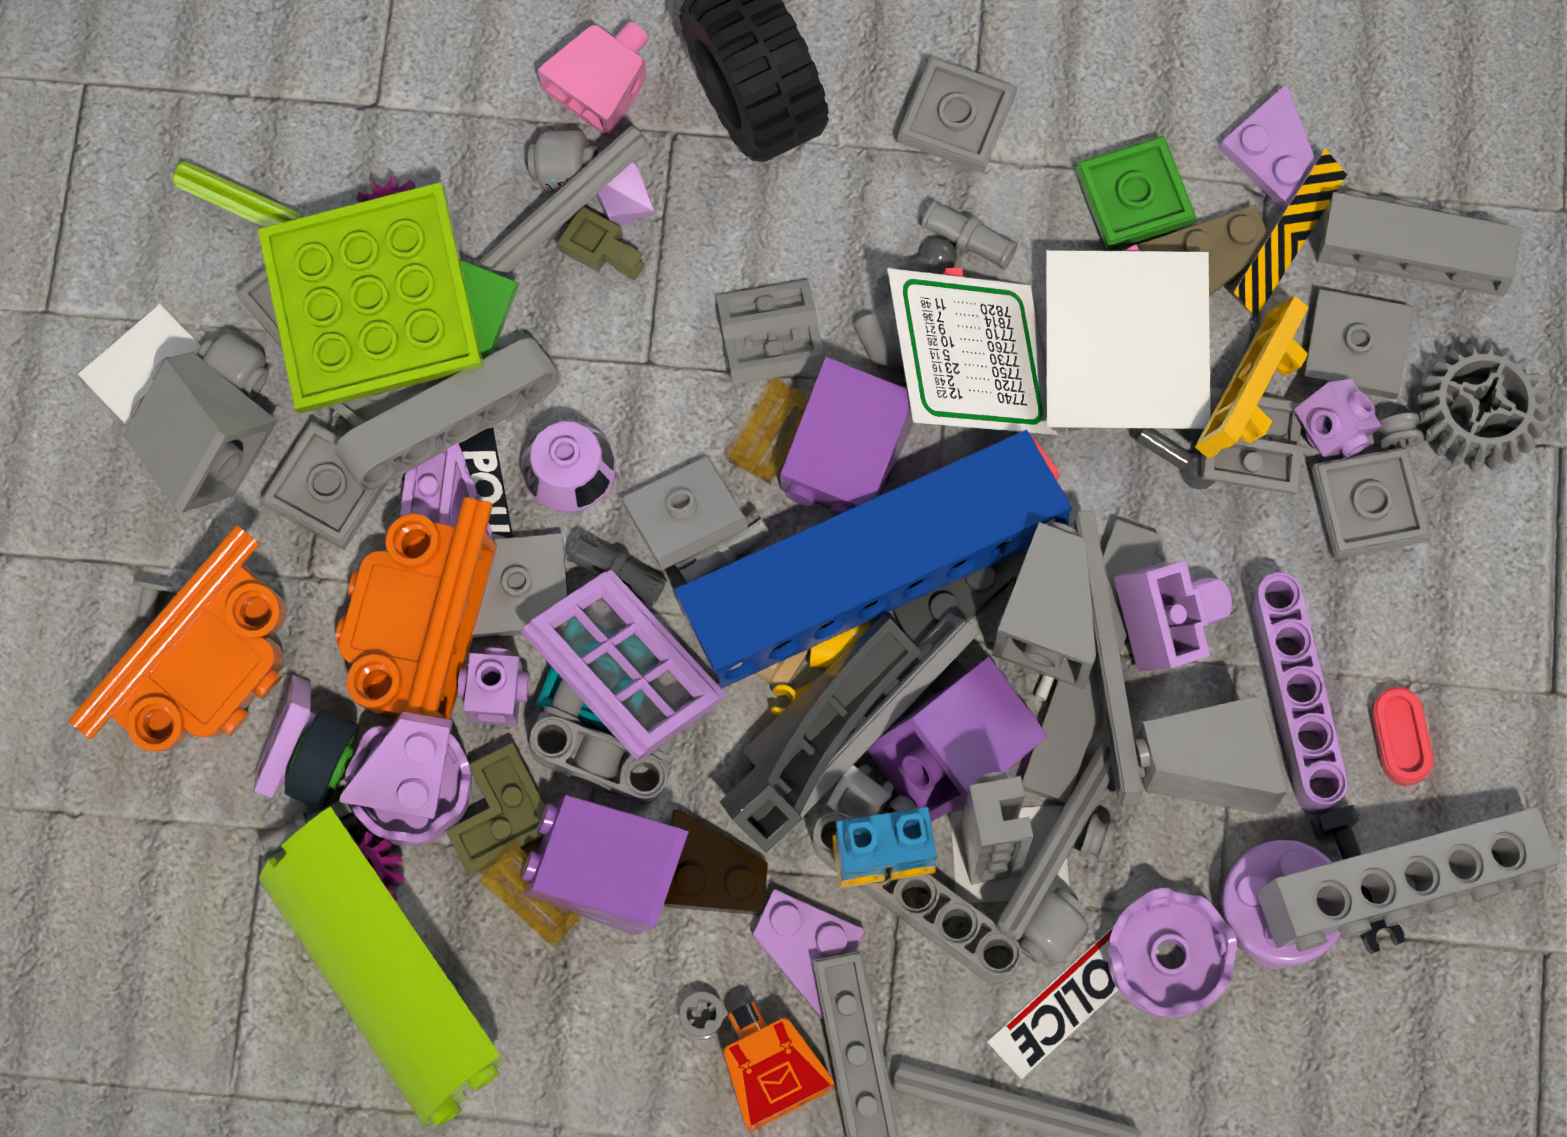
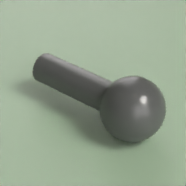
(934, 258)
(1187, 462)

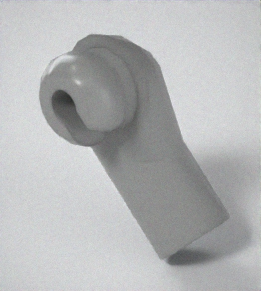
(880, 347)

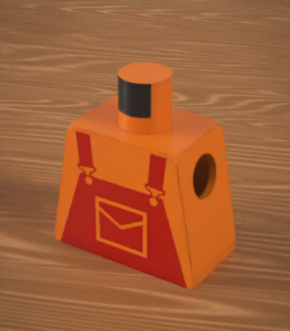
(771, 1068)

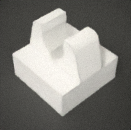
(858, 794)

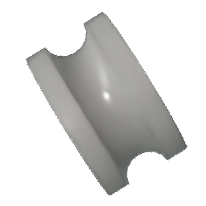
(1400, 431)
(1097, 837)
(691, 1004)

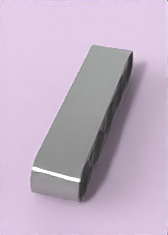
(447, 414)
(930, 918)

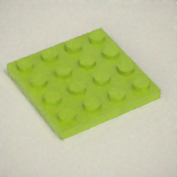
(370, 298)

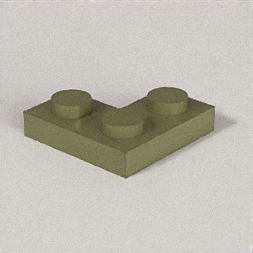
(511, 816)

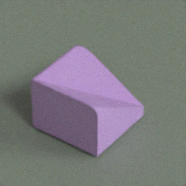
(625, 197)

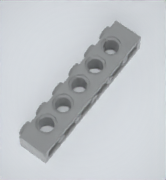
(1516, 838)

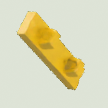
(1269, 351)

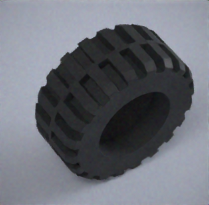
(756, 73)

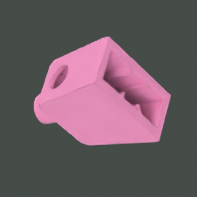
(598, 75)

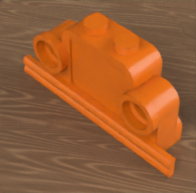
(416, 613)
(197, 658)

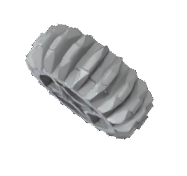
(1499, 414)

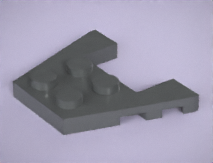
(962, 598)

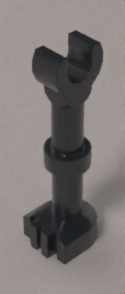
(1339, 824)

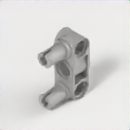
(595, 756)

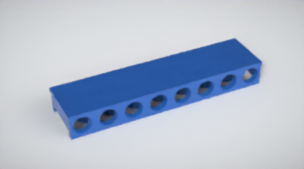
(872, 557)

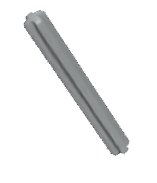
(565, 202)
(1057, 844)
(1005, 1105)

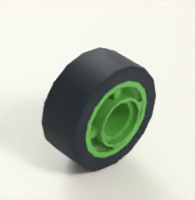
(321, 759)

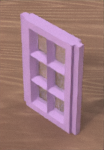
(623, 664)

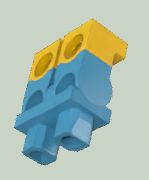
(883, 841)

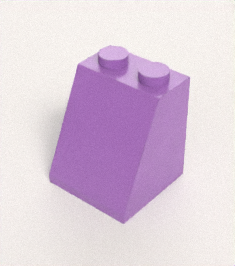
(846, 439)
(956, 736)
(603, 864)

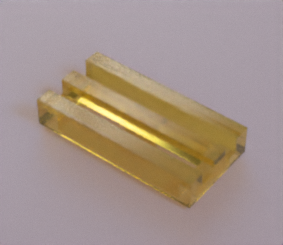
(736, 457)
(501, 866)

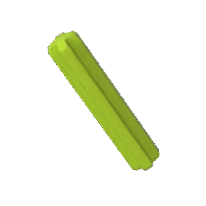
(231, 196)

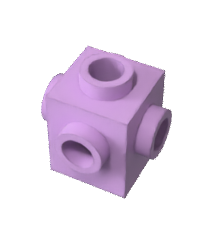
(1338, 418)
(498, 702)

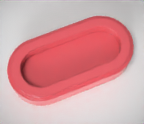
(1402, 736)

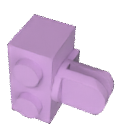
(1169, 612)

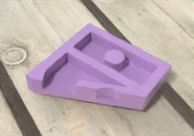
(1273, 148)
(439, 488)
(283, 737)
(404, 768)
(800, 933)

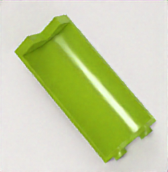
(380, 969)

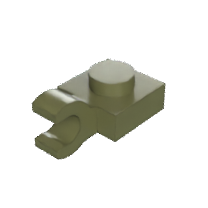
(596, 241)

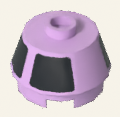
(568, 466)

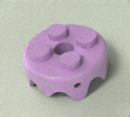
(410, 829)
(1243, 909)
(1179, 919)

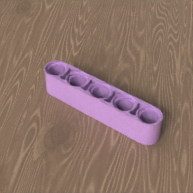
(1296, 716)

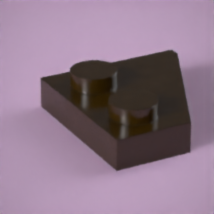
(715, 873)

